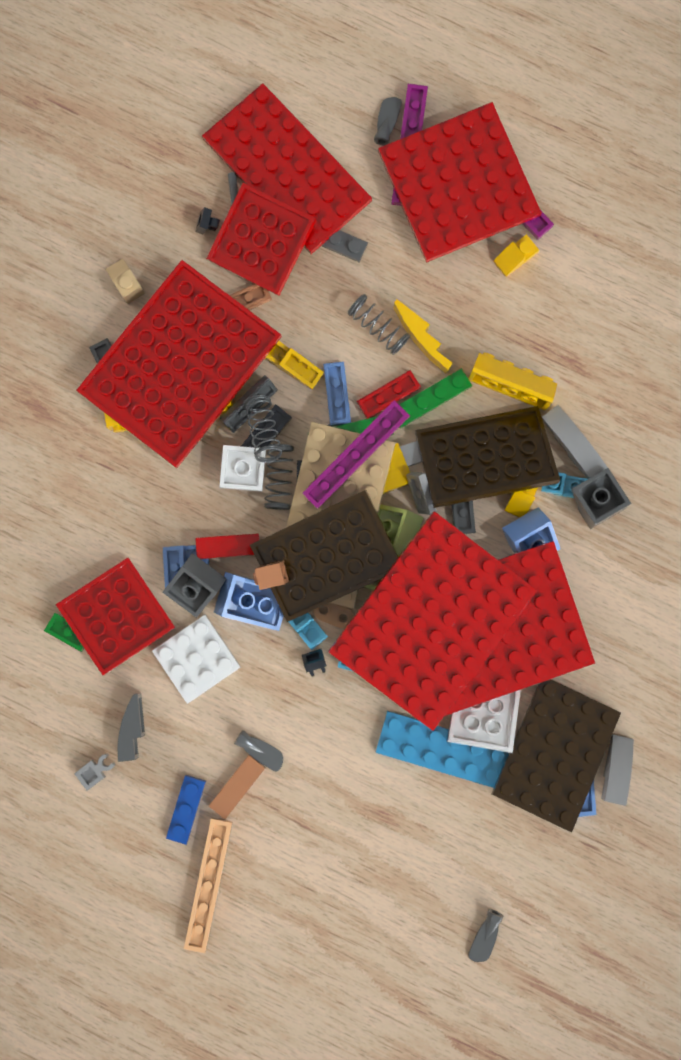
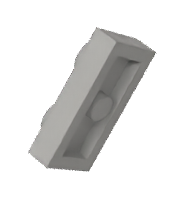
(420, 491)

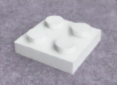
(241, 469)

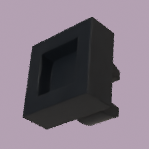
(206, 222)
(313, 661)

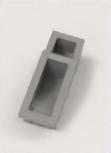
(618, 770)

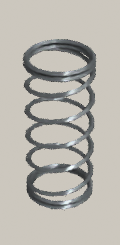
(357, 305)
(265, 408)
(277, 505)

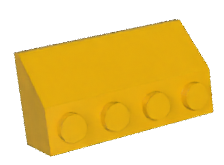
(512, 381)

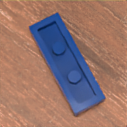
(186, 809)

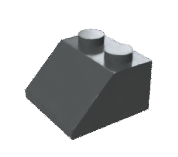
(600, 498)
(194, 585)

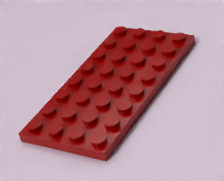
(285, 161)

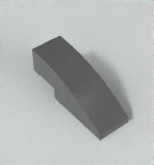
(131, 729)

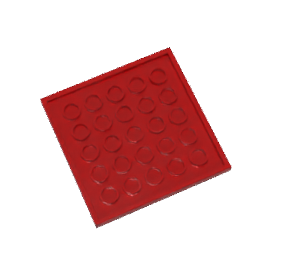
(459, 182)

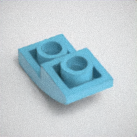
(565, 485)

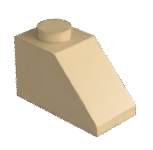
(125, 281)

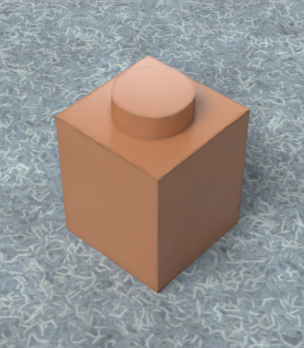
(270, 575)

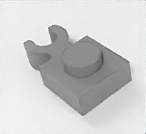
(92, 773)

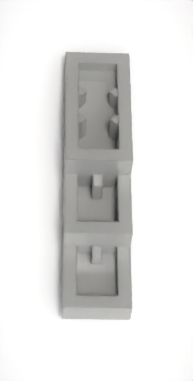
(574, 442)

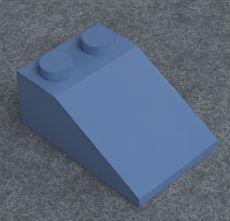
(245, 602)

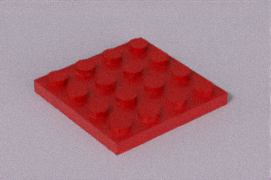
(261, 239)
(115, 616)

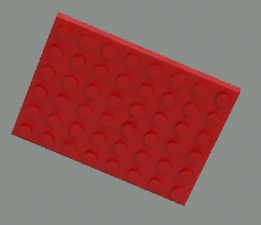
(179, 363)
(432, 621)
(542, 640)

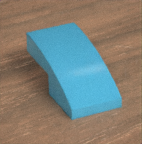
(308, 630)

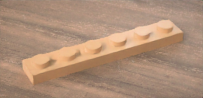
(208, 885)

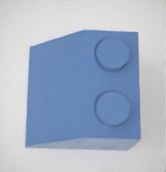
(530, 531)

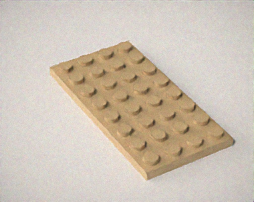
(322, 448)

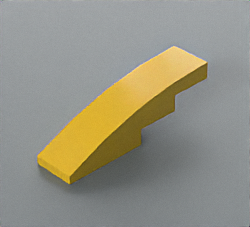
(418, 330)
(294, 365)

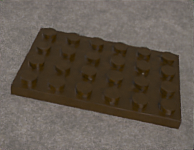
(486, 456)
(328, 555)
(556, 754)

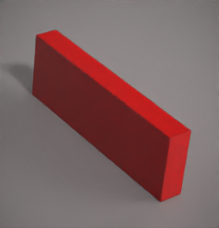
(394, 390)
(225, 546)

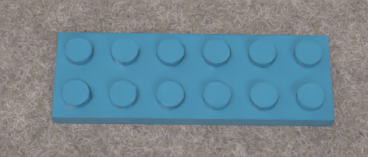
(417, 744)

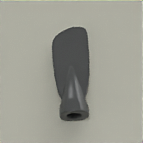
(387, 119)
(260, 751)
(486, 937)

